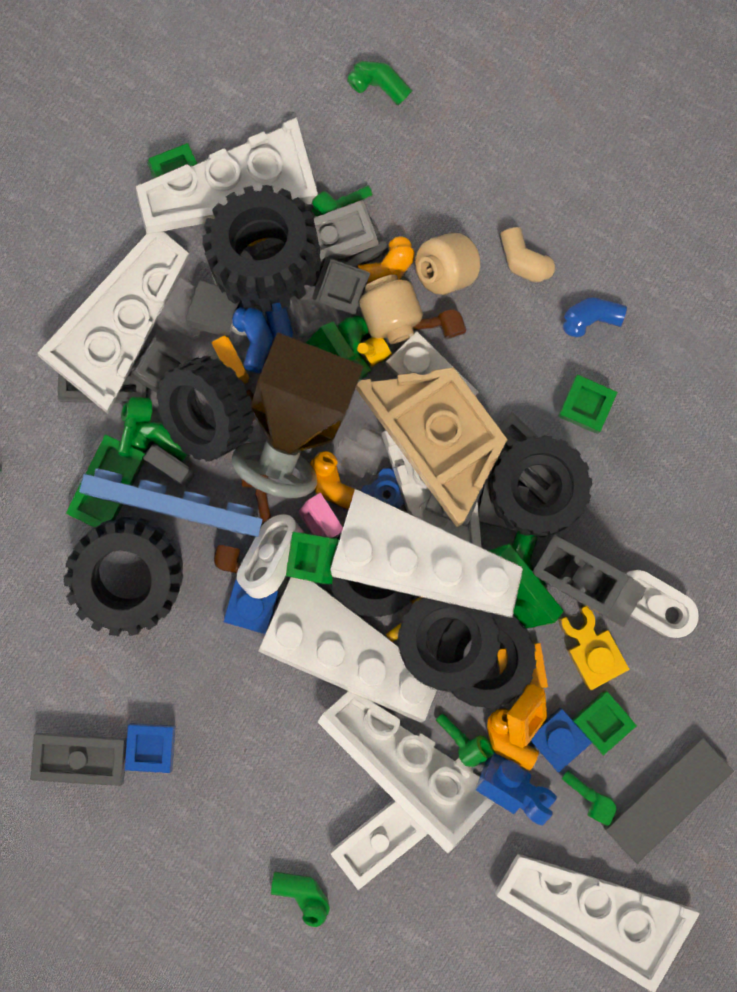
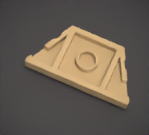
(439, 432)

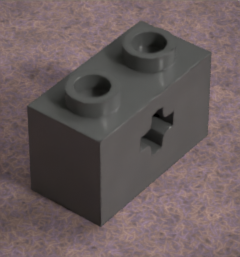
(589, 580)

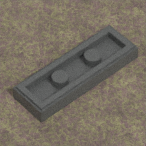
(668, 799)

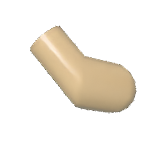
(524, 261)

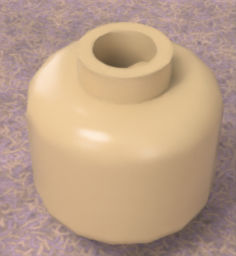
(447, 263)
(390, 308)

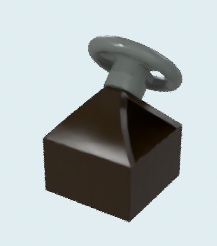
(298, 407)

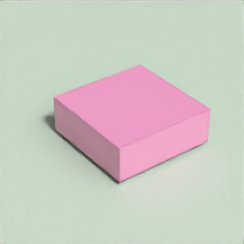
(320, 517)

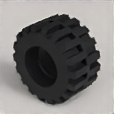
(257, 217)
(104, 607)

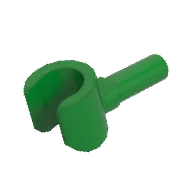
(325, 203)
(136, 410)
(470, 751)
(602, 806)

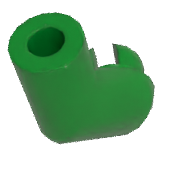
(306, 893)

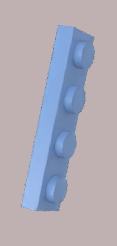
(152, 497)

